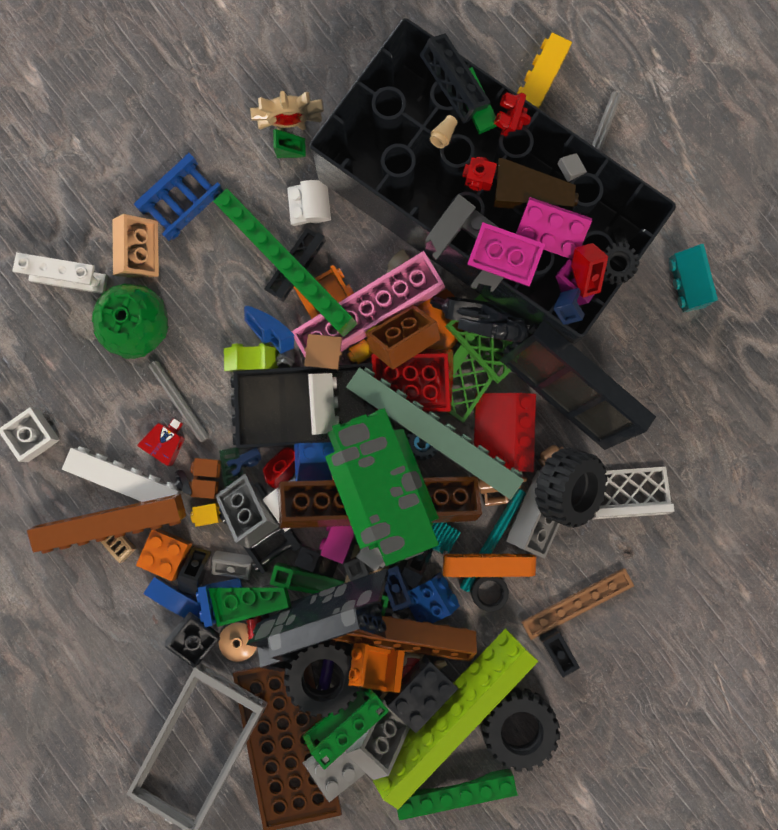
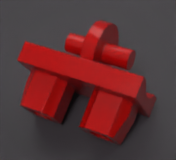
(516, 114)

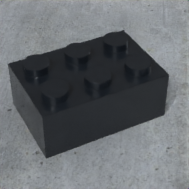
(421, 694)

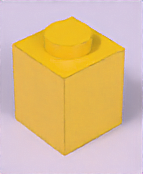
(205, 514)

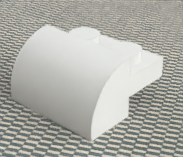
(309, 203)

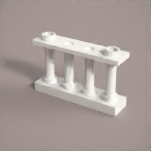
(60, 273)

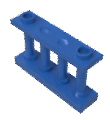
(161, 189)

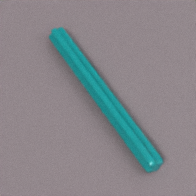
(496, 533)

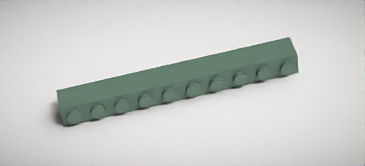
(435, 433)

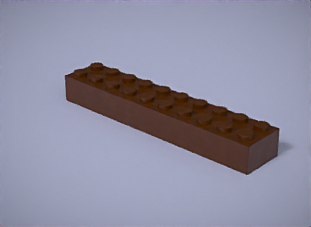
(319, 503)

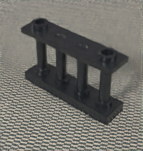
(290, 542)

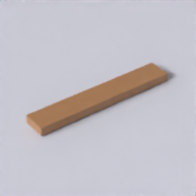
(577, 603)

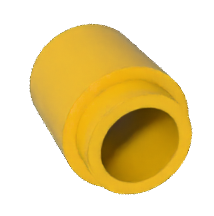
(359, 352)

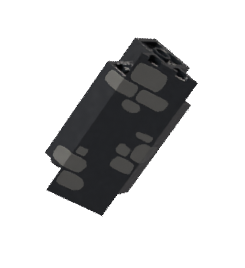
(321, 618)

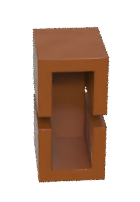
(205, 468)

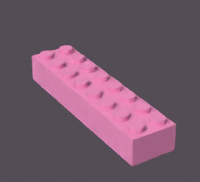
(379, 301)

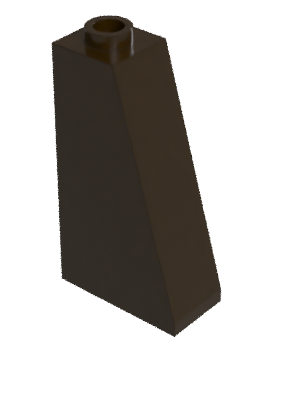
(518, 183)

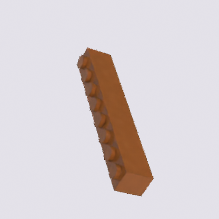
(107, 523)
(420, 639)

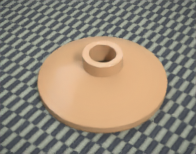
(233, 632)

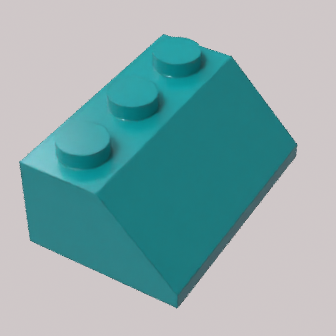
(693, 278)

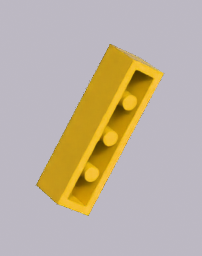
(545, 69)

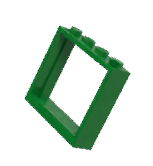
(344, 729)

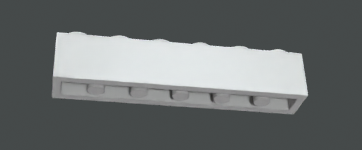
(116, 476)

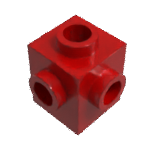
(479, 173)

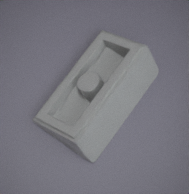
(231, 565)

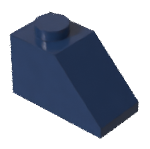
(398, 590)

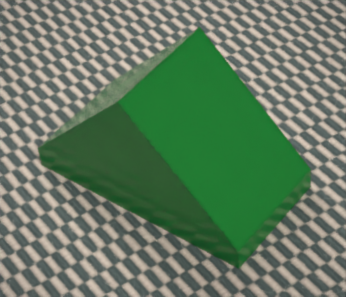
(288, 145)

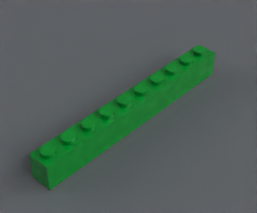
(285, 263)

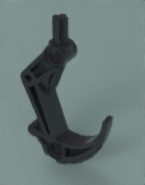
(483, 318)

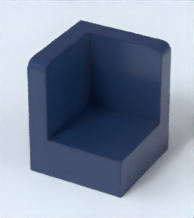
(568, 308)

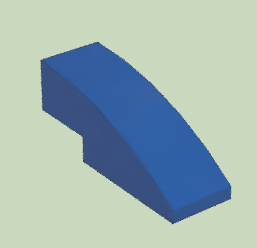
(269, 329)
(171, 598)

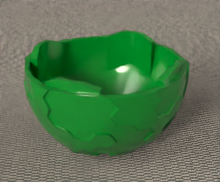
(140, 330)

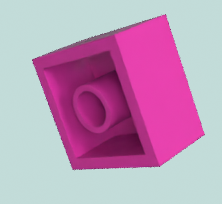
(337, 543)

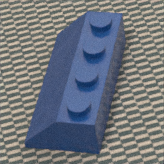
(311, 461)

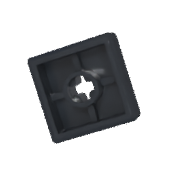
(193, 651)

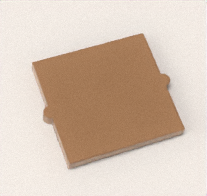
(323, 351)

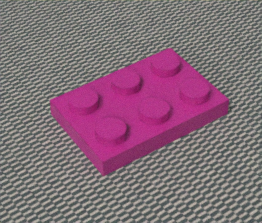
(554, 226)
(506, 254)

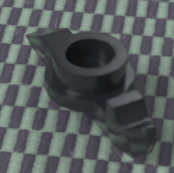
(182, 482)

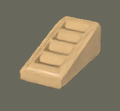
(130, 548)

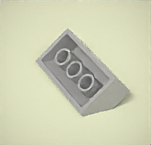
(531, 529)

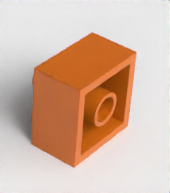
(164, 554)

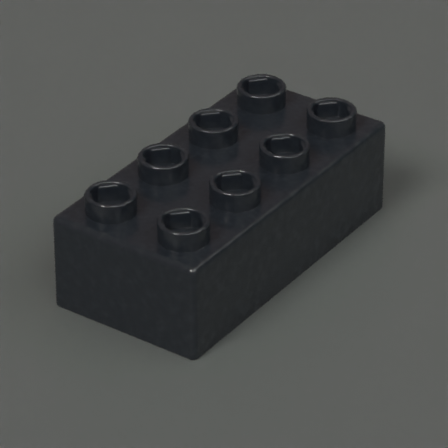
(383, 162)

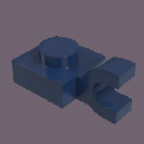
(248, 459)

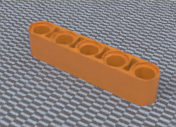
(489, 565)

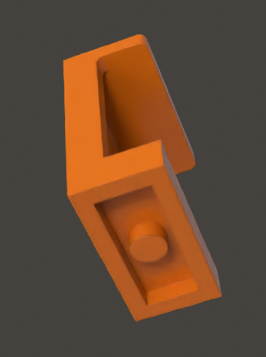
(333, 284)
(376, 668)

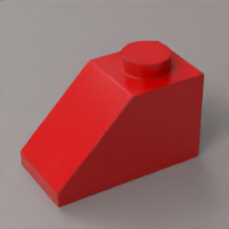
(589, 269)

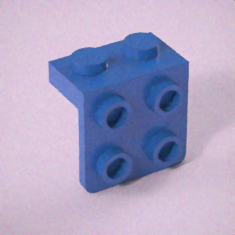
(203, 597)
(433, 600)

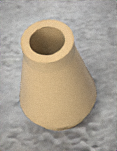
(443, 132)

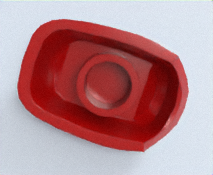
(280, 468)

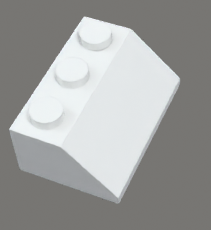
(322, 402)

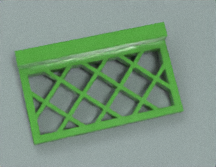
(477, 355)
(458, 359)

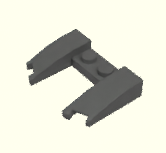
(459, 216)

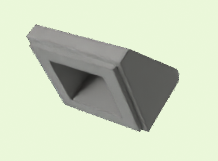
(571, 167)

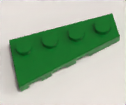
(242, 603)

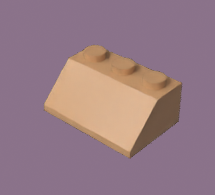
(135, 247)

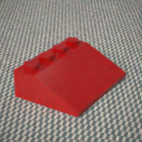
(423, 378)
(507, 428)

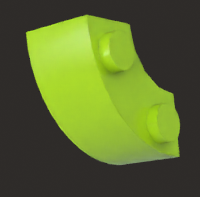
(250, 358)

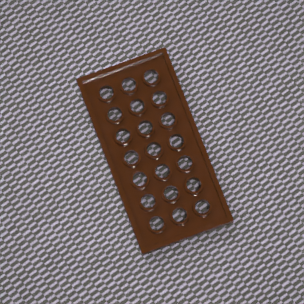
(259, 758)

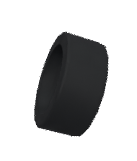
(490, 607)

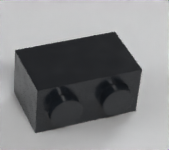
(559, 653)

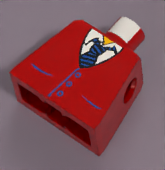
(163, 442)

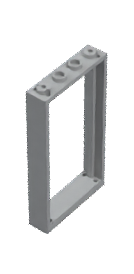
(231, 690)

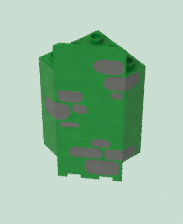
(382, 487)

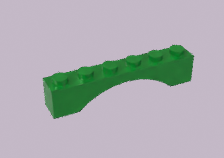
(307, 581)
(487, 788)

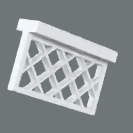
(636, 508)

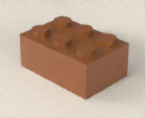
(403, 336)

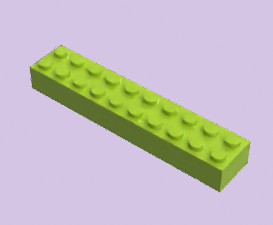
(478, 693)

